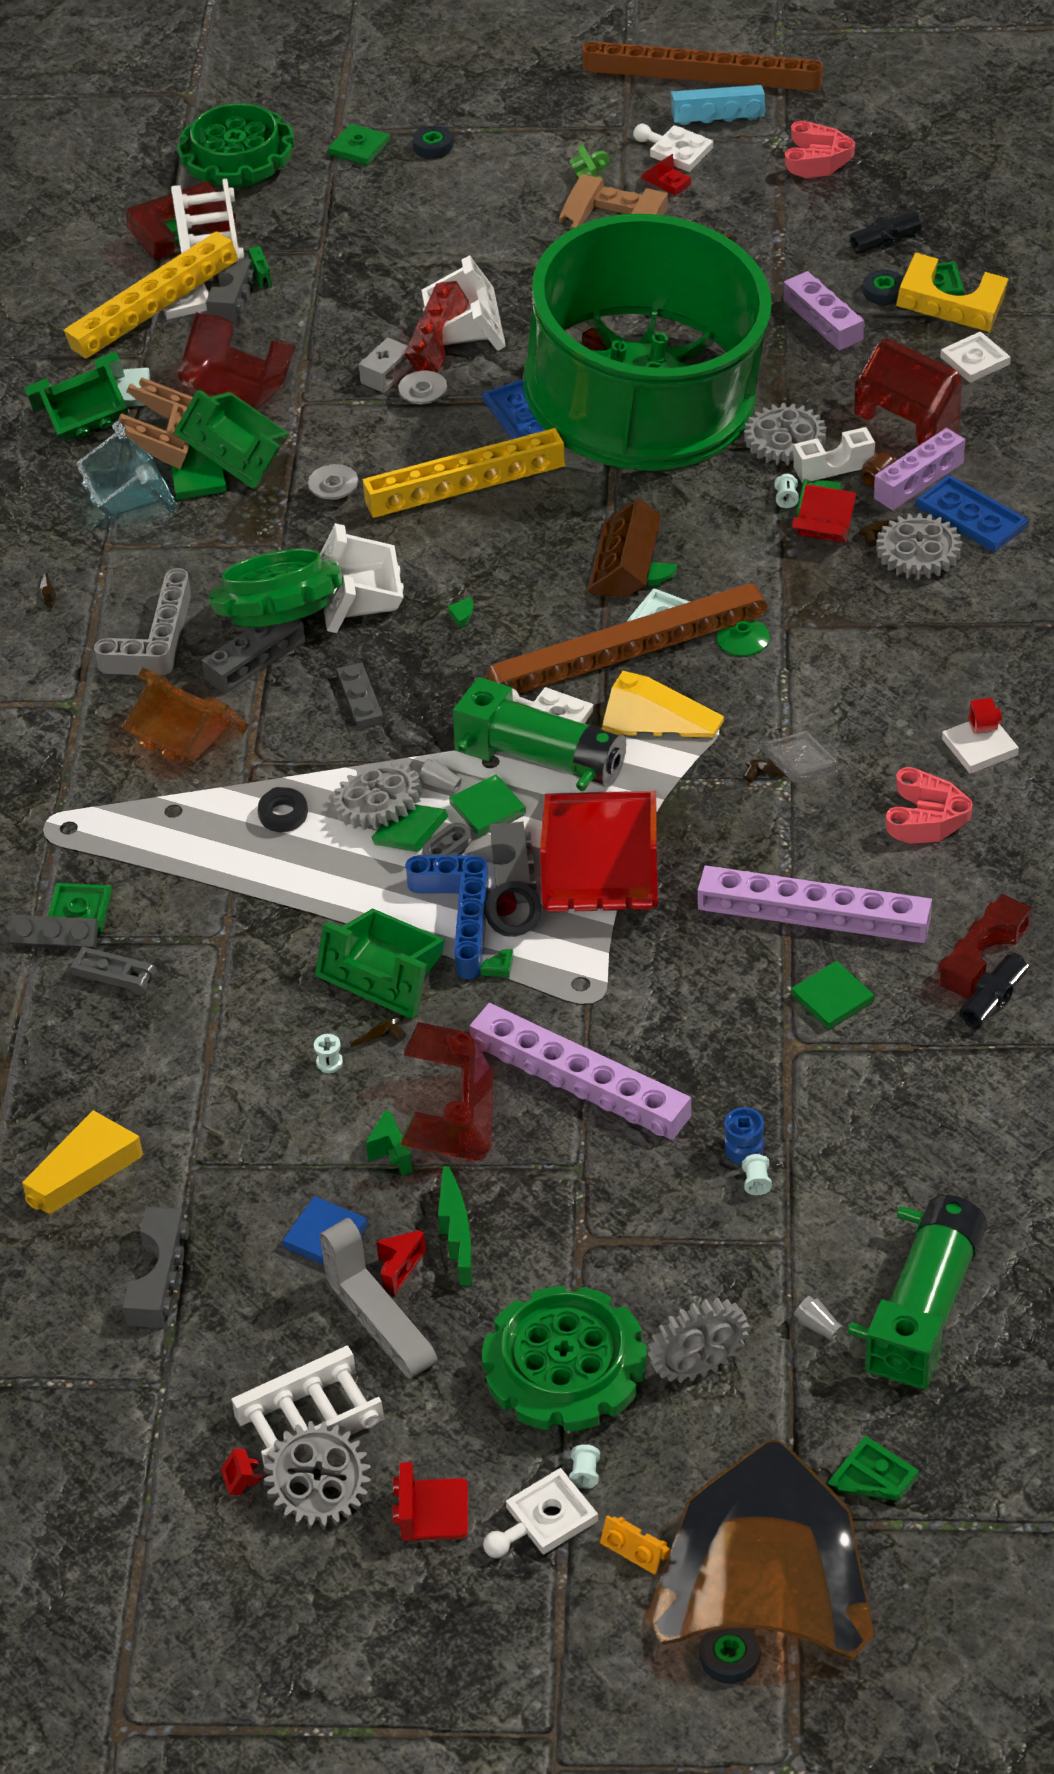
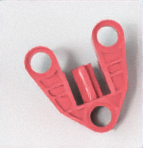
(821, 150)
(936, 809)

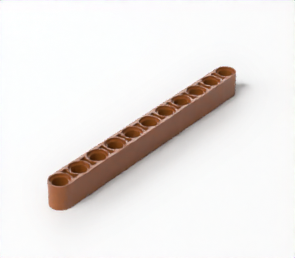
(702, 65)
(629, 639)

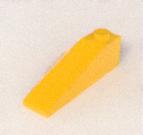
(649, 706)

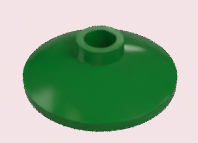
(744, 638)

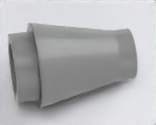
(437, 775)
(817, 1318)

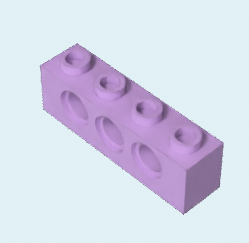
(823, 310)
(919, 469)

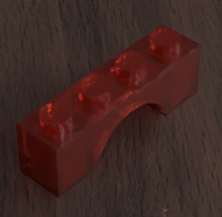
(426, 345)
(1002, 923)

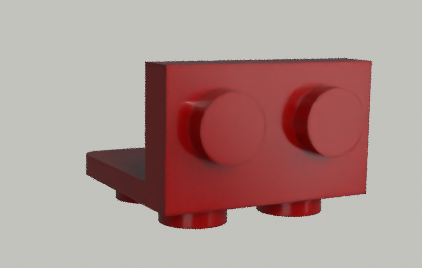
(430, 1507)

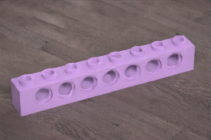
(814, 904)
(581, 1071)

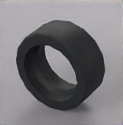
(534, 912)

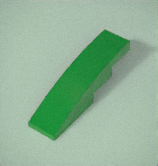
(454, 1223)

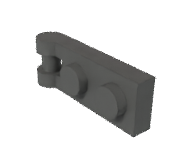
(113, 969)

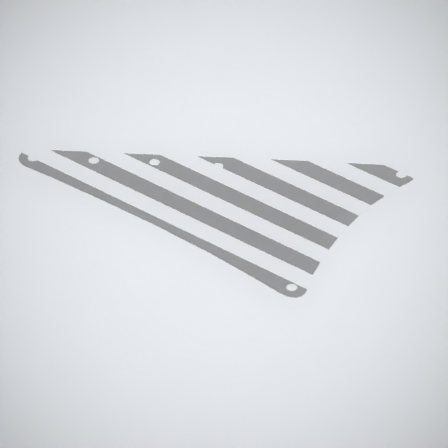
(343, 874)

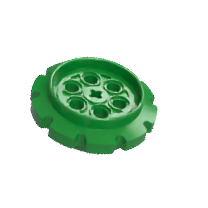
(236, 145)
(276, 587)
(564, 1358)

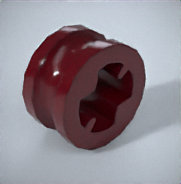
(506, 904)

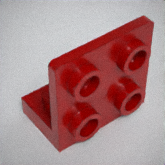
(825, 514)

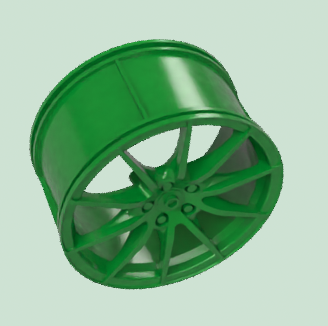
(638, 398)

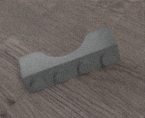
(149, 1298)

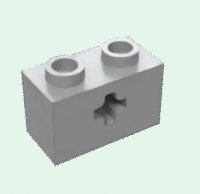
(384, 365)

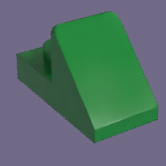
(386, 1141)

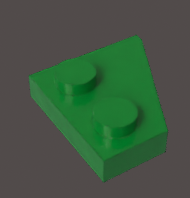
(874, 1473)

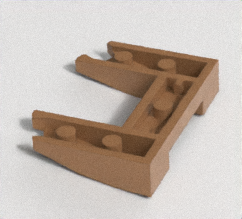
(592, 193)
(153, 440)

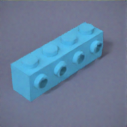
(718, 103)

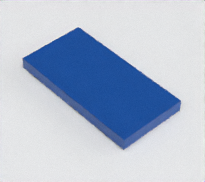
(512, 410)
(972, 513)

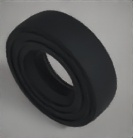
(278, 797)

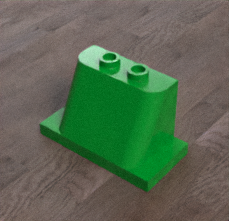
(83, 401)
(232, 435)
(379, 959)

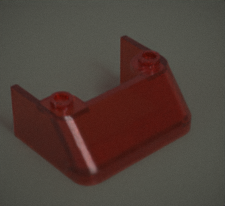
(466, 1123)

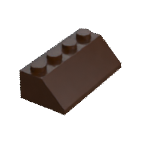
(625, 551)

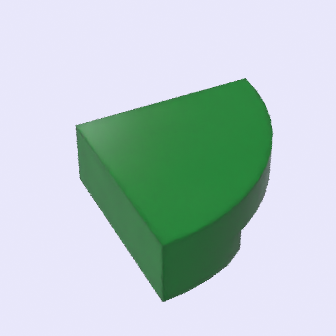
(661, 572)
(461, 611)
(498, 965)

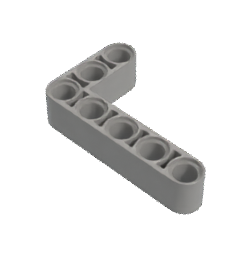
(161, 648)
(370, 1302)

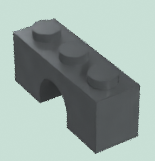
(234, 288)
(510, 847)

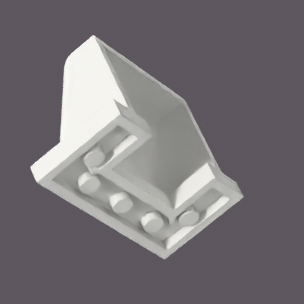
(481, 316)
(369, 577)

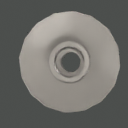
(422, 387)
(333, 481)

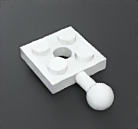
(692, 146)
(559, 703)
(542, 1529)

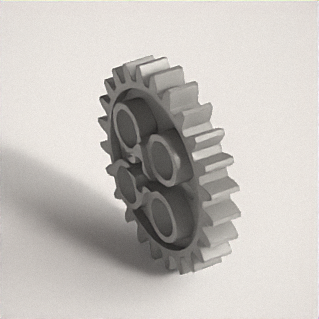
(778, 429)
(919, 546)
(377, 795)
(698, 1340)
(313, 1504)

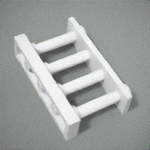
(186, 221)
(308, 1381)

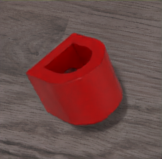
(984, 715)

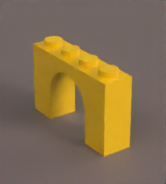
(972, 310)

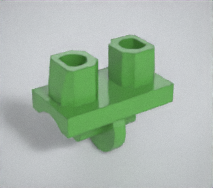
(590, 166)

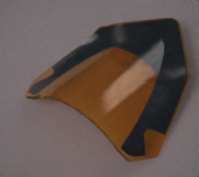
(765, 1553)

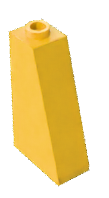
(81, 1162)

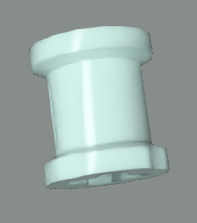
(790, 492)
(321, 1049)
(756, 1173)
(584, 1466)

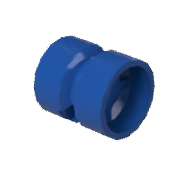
(743, 1134)

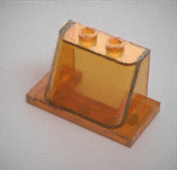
(177, 720)

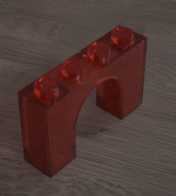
(148, 219)

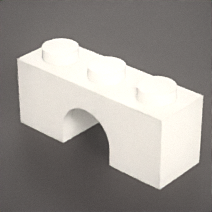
(814, 463)

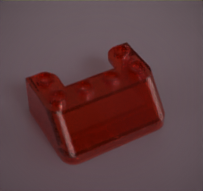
(218, 368)
(910, 388)

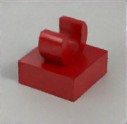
(239, 1472)

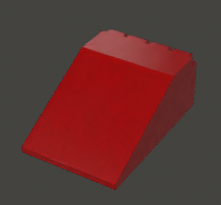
(599, 851)

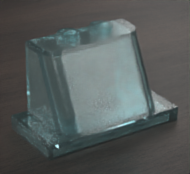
(123, 476)

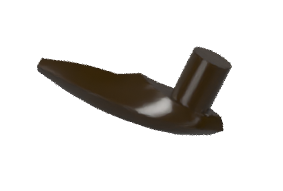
(872, 529)
(47, 591)
(762, 766)
(382, 1029)

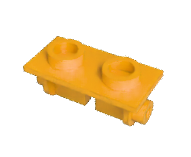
(628, 1542)

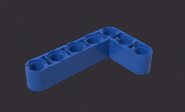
(468, 878)

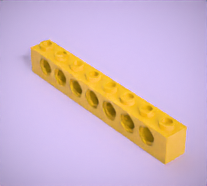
(151, 295)
(464, 472)

